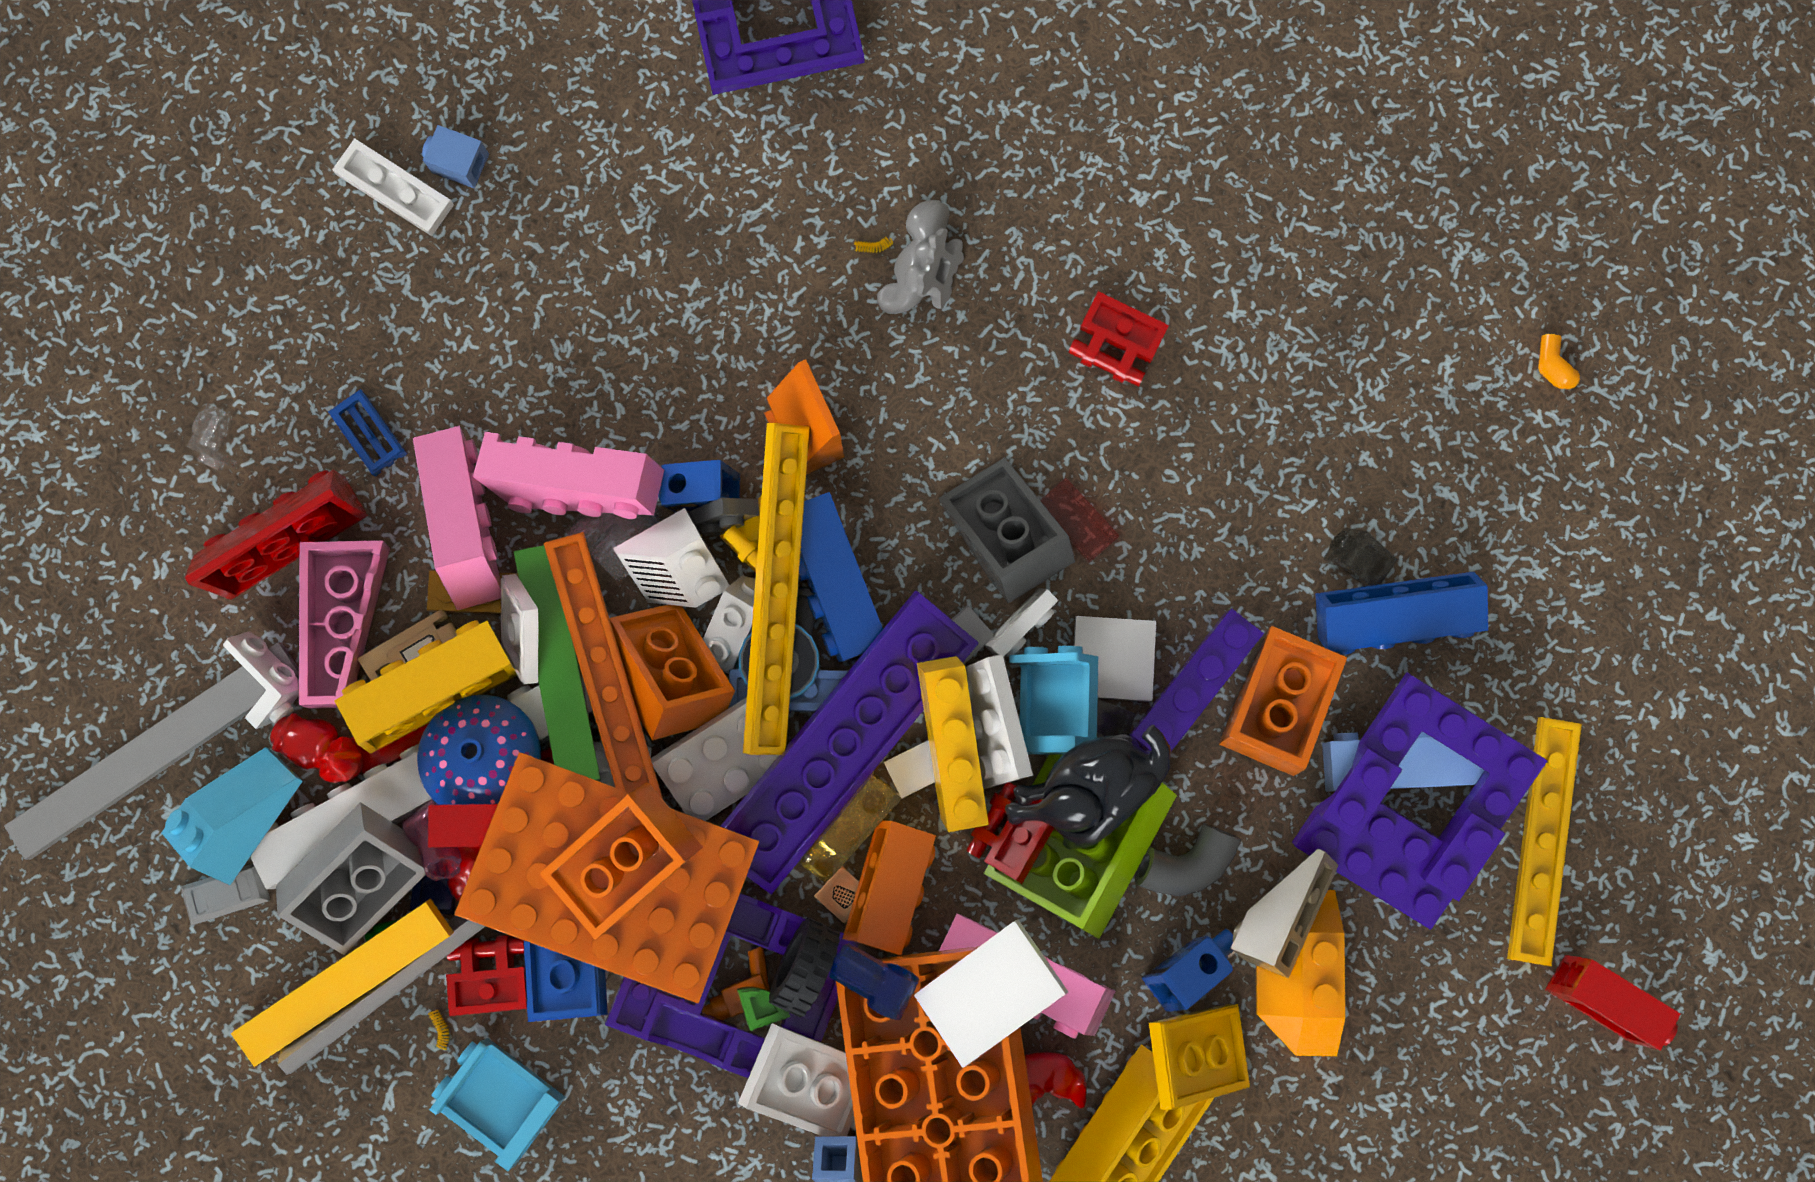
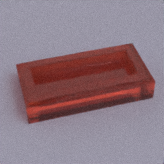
(1080, 520)

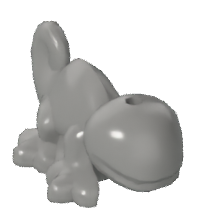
(924, 264)

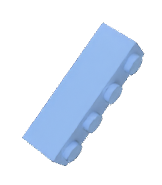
(1423, 766)

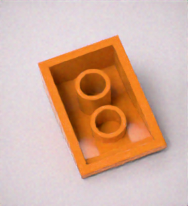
(801, 403)
(670, 670)
(1283, 702)
(621, 859)

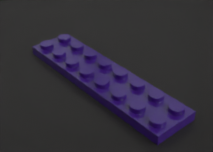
(844, 740)

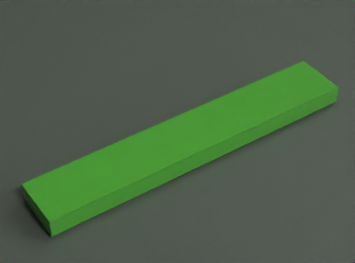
(558, 670)

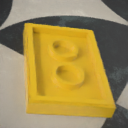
(1199, 1056)

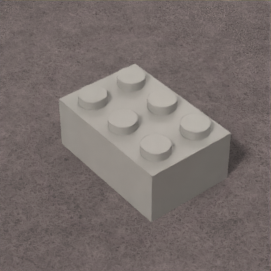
(350, 879)

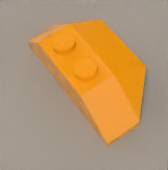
(1310, 1004)

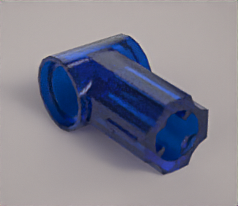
(883, 984)

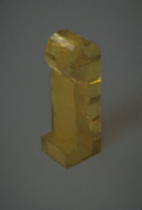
(850, 828)

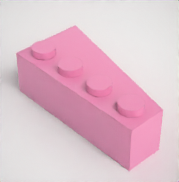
(568, 478)
(1075, 1012)

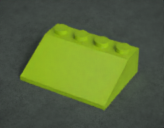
(1090, 881)

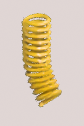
(877, 244)
(439, 1031)

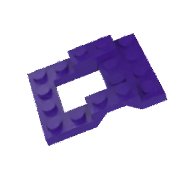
(739, 66)
(1391, 852)
(682, 1025)

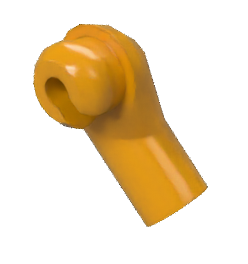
(1553, 366)

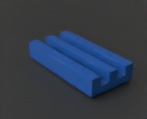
(387, 459)

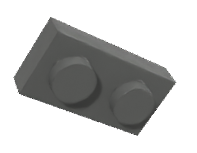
(723, 514)

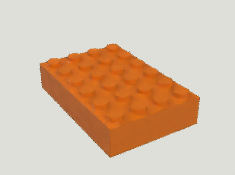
(660, 942)
(918, 1106)

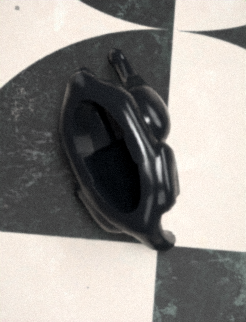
(1095, 787)

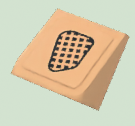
(839, 893)

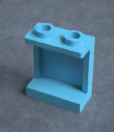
(1057, 698)
(497, 1101)

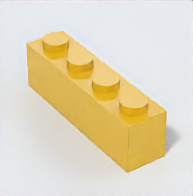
(952, 743)

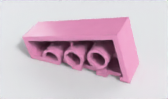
(457, 517)
(335, 614)

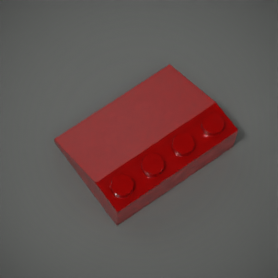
(273, 538)

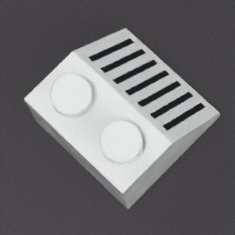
(672, 563)

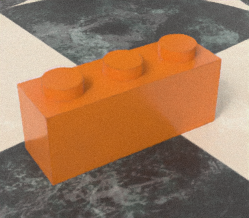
(890, 887)

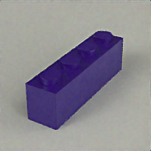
(1199, 679)

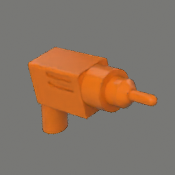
(729, 1003)

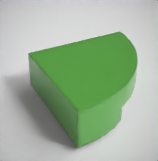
(758, 1009)

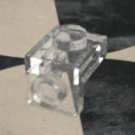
(208, 436)

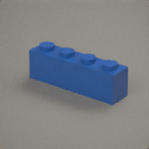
(835, 582)
(1402, 612)

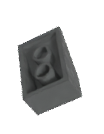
(1008, 530)

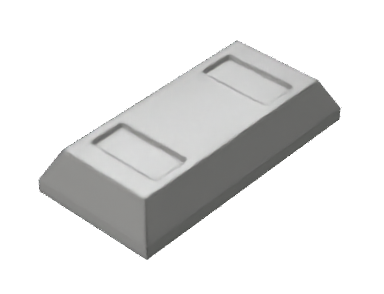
(213, 898)

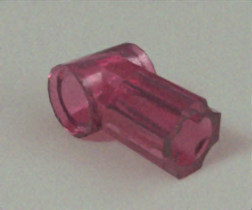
(437, 862)

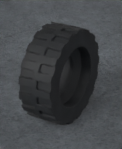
(804, 967)

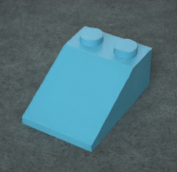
(231, 815)

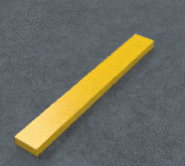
(776, 589)

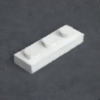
(393, 187)

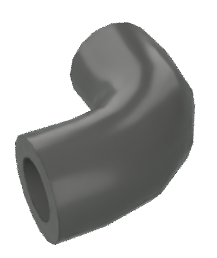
(1189, 871)

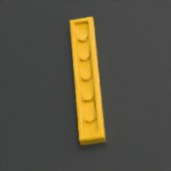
(1544, 843)
(342, 982)

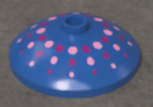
(498, 732)

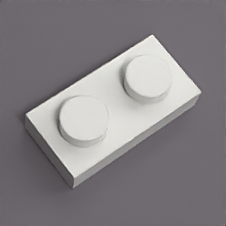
(1033, 612)

